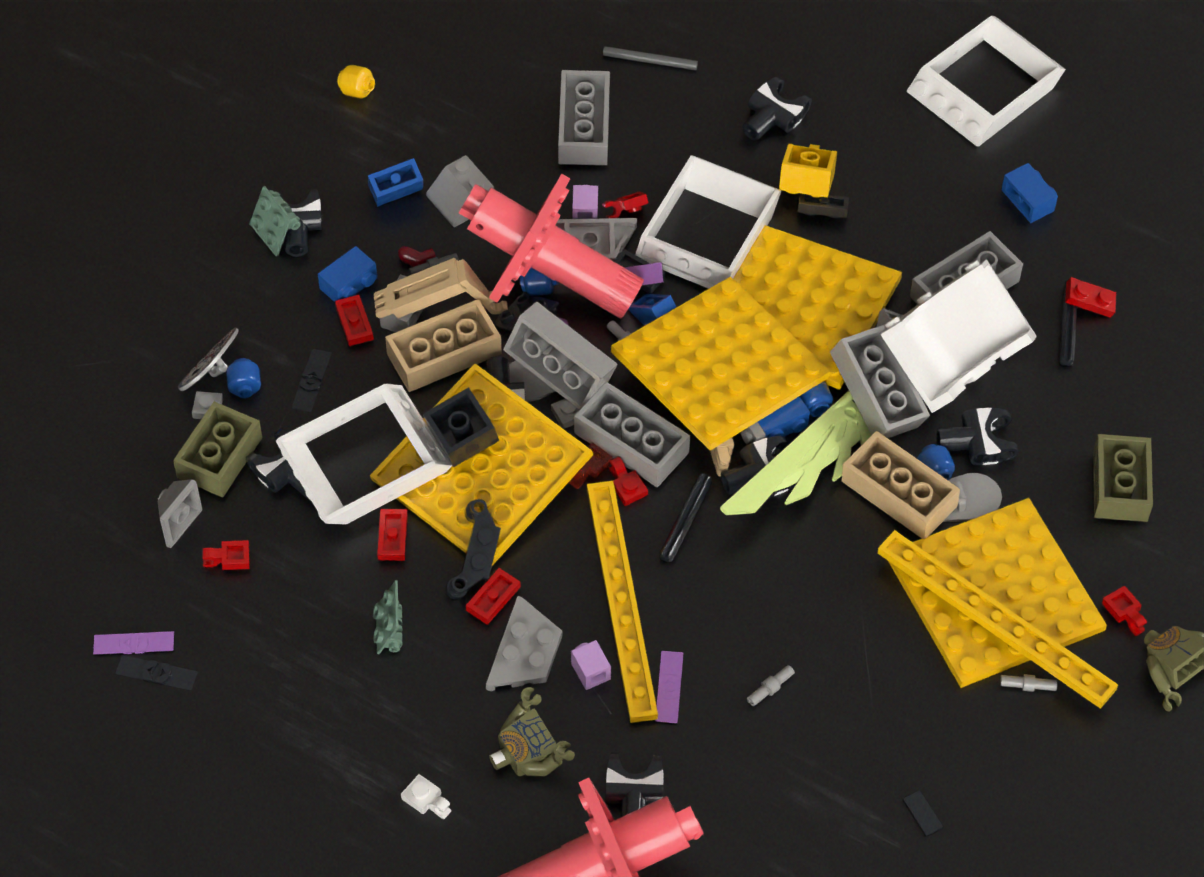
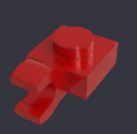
(630, 202)
(627, 485)
(231, 555)
(1125, 606)

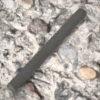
(650, 58)

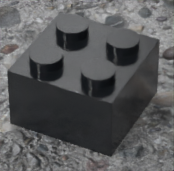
(461, 427)

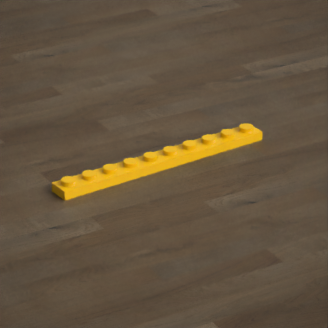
(622, 602)
(998, 619)

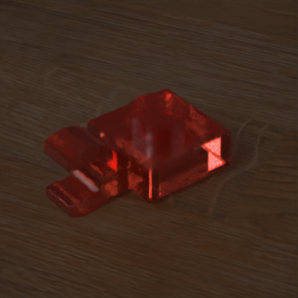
(593, 467)

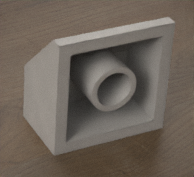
(453, 188)

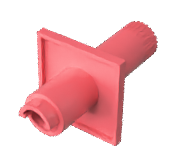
(540, 244)
(617, 845)

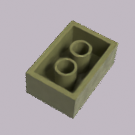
(218, 448)
(1122, 477)

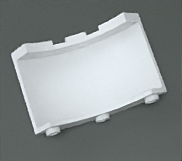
(957, 334)

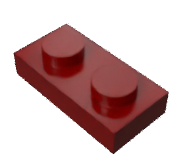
(1090, 297)
(354, 320)
(392, 534)
(493, 596)

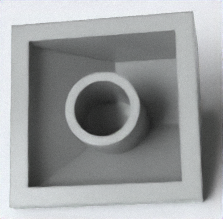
(178, 509)

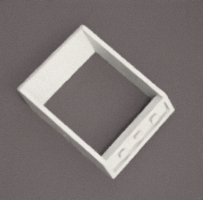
(962, 111)
(718, 185)
(316, 484)

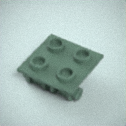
(273, 219)
(388, 621)

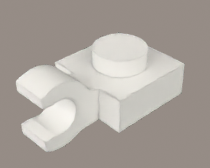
(425, 795)

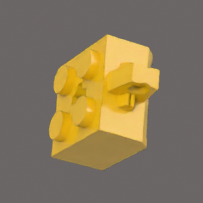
(808, 170)

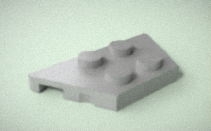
(603, 235)
(525, 649)

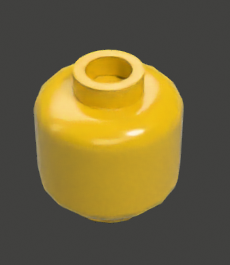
(356, 81)

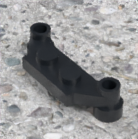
(479, 550)

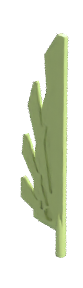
(804, 458)

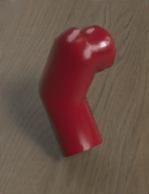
(413, 257)

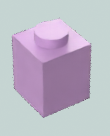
(585, 202)
(590, 664)

